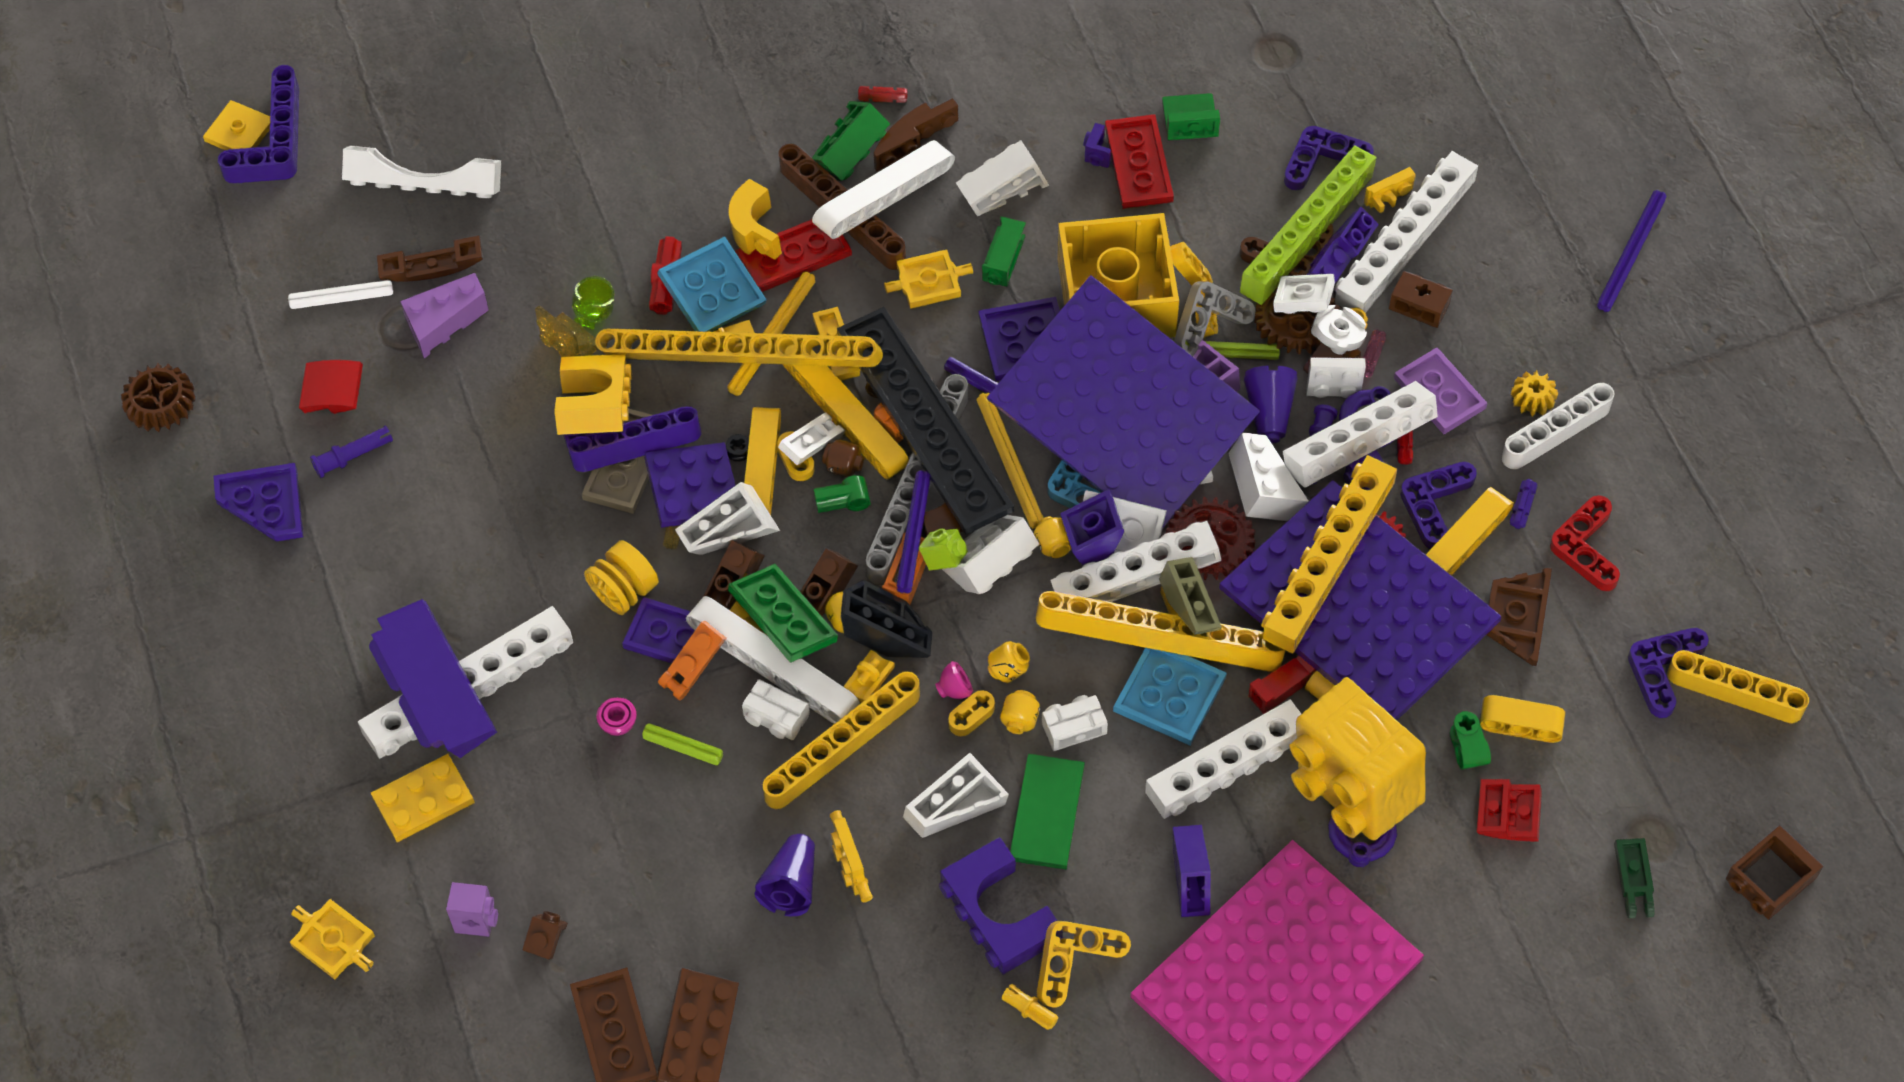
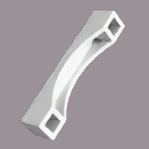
(369, 165)

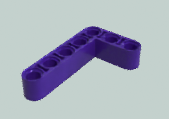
(280, 158)
(638, 436)

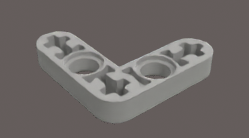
(1209, 304)

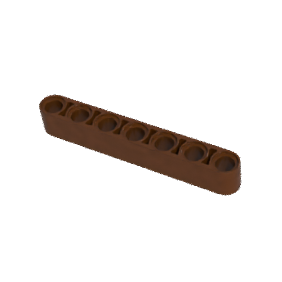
(822, 188)

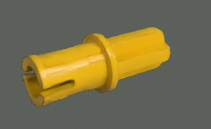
(1029, 1007)

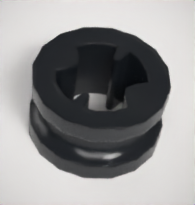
(737, 440)

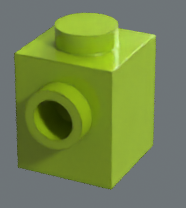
(943, 549)

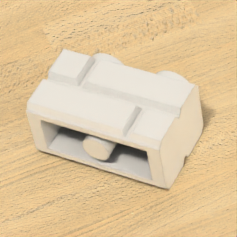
(775, 710)
(1074, 722)

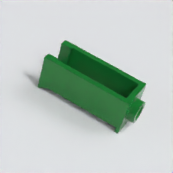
(1003, 252)

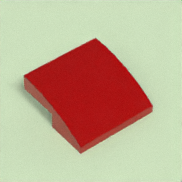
(331, 386)
(1509, 810)

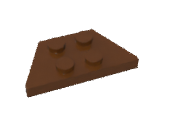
(1522, 611)

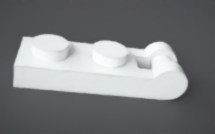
(811, 438)

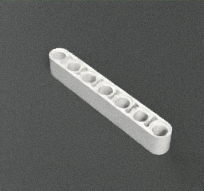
(883, 189)
(765, 658)

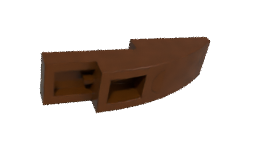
(908, 131)

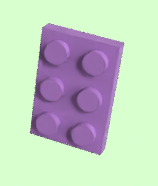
(1455, 396)

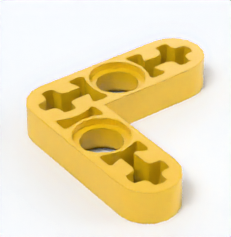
(1193, 271)
(1065, 949)

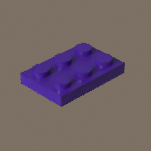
(658, 630)

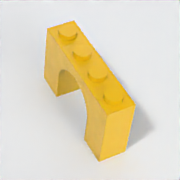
(597, 412)

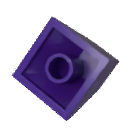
(1093, 528)

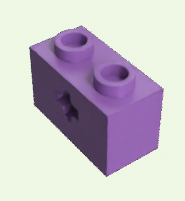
(471, 909)

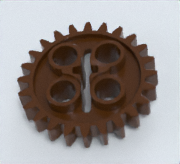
(1287, 329)

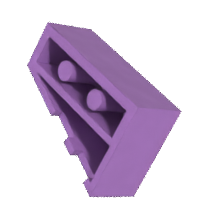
(443, 311)

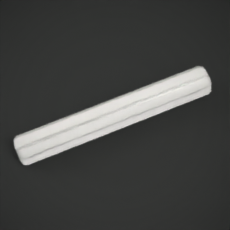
(340, 294)

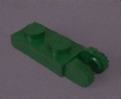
(1635, 875)

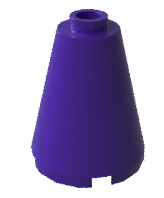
(1273, 395)
(789, 877)

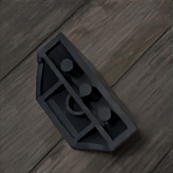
(884, 622)

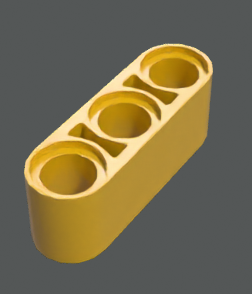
(1522, 718)

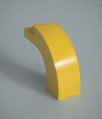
(745, 209)

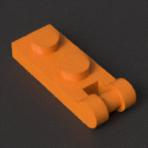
(692, 659)

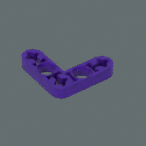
(1316, 148)
(1428, 493)
(1654, 662)

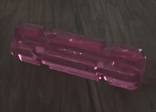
(1373, 351)

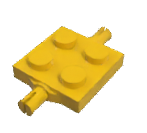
(928, 278)
(846, 852)
(332, 938)

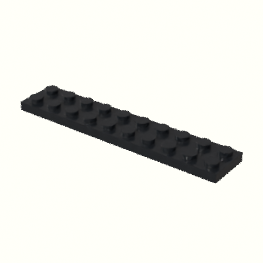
(930, 425)

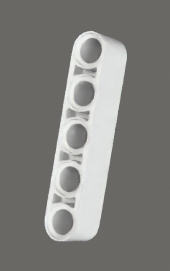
(1552, 435)

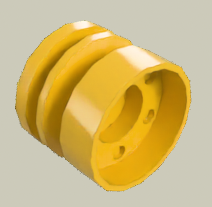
(621, 577)

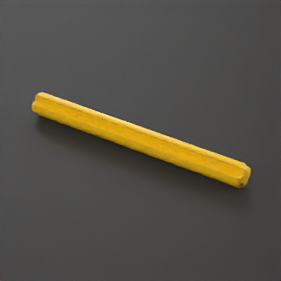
(775, 326)
(1010, 461)

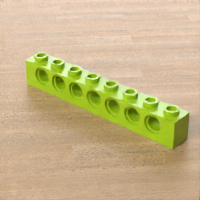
(1307, 225)

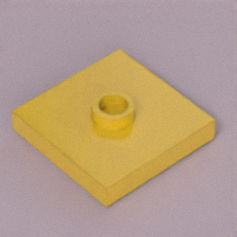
(238, 127)

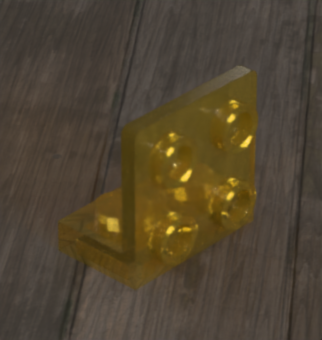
(564, 334)

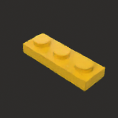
(826, 324)

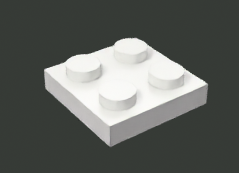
(1304, 293)
(1335, 376)

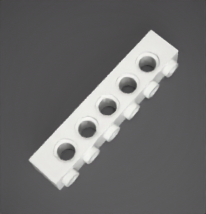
(1360, 433)
(1128, 582)
(1210, 759)

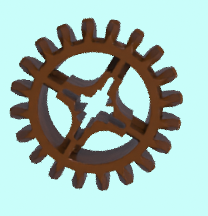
(141, 401)

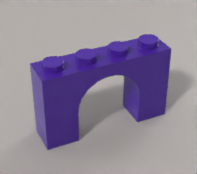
(1005, 943)

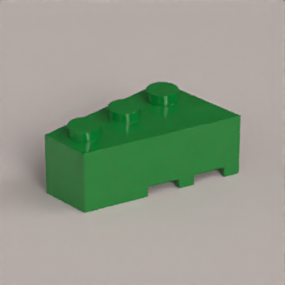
(851, 140)

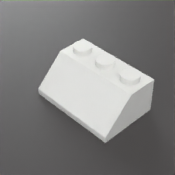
(993, 553)

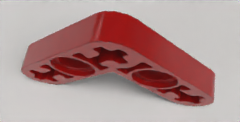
(1577, 540)

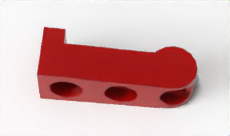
(1280, 684)

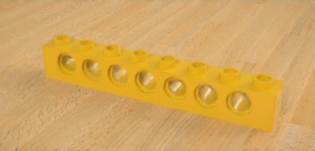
(1289, 632)

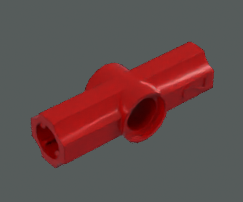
(668, 252)

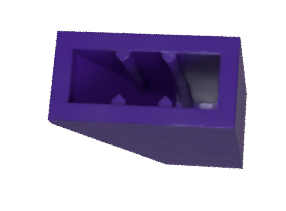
(1192, 870)

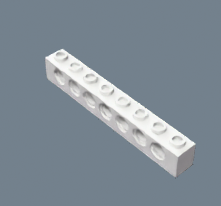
(1379, 264)
(497, 654)

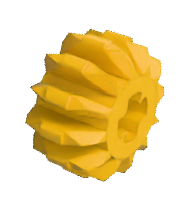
(1534, 393)

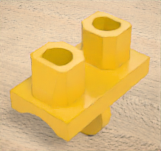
(869, 676)

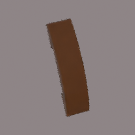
(430, 264)

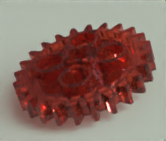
(1219, 519)

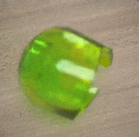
(592, 301)

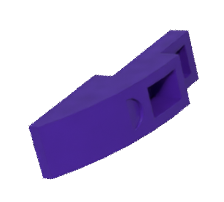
(1344, 244)

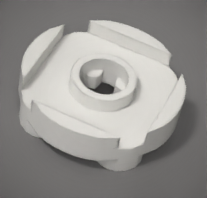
(1327, 324)

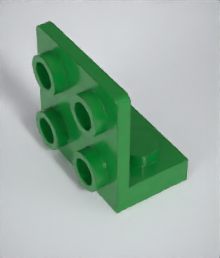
(1191, 116)

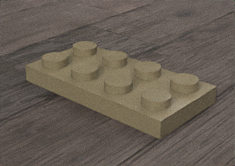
(620, 483)

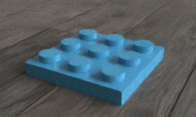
(712, 286)
(1170, 693)

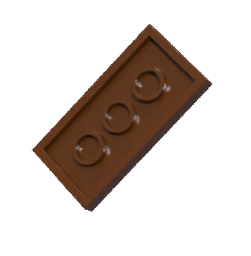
(613, 1028)
(697, 1028)

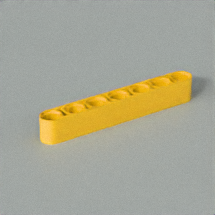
(851, 415)
(836, 751)

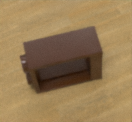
(1792, 854)

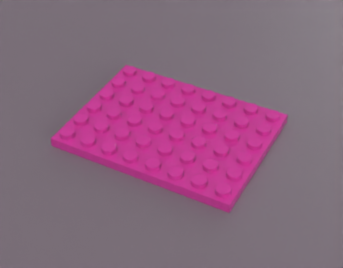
(1277, 973)

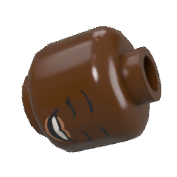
(843, 458)

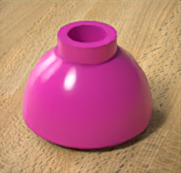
(954, 682)
(616, 716)

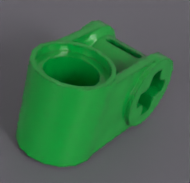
(1469, 742)

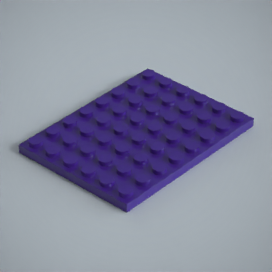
(1122, 402)
(1388, 620)

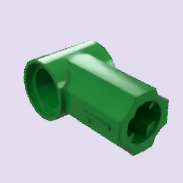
(850, 494)

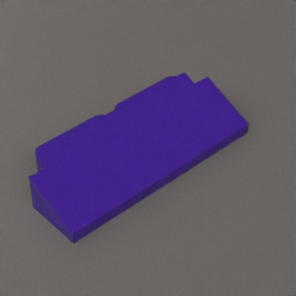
(433, 683)

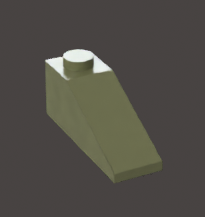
(1189, 596)

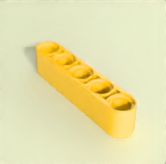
(763, 452)
(1751, 683)

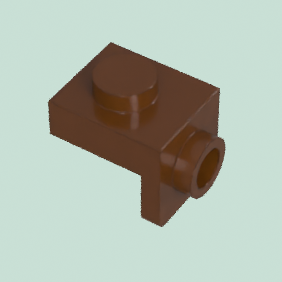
(544, 934)

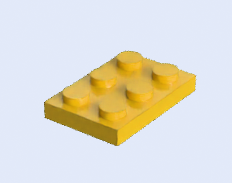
(422, 797)

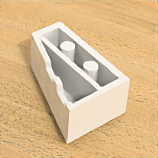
(1001, 178)
(1264, 479)
(733, 516)
(955, 798)

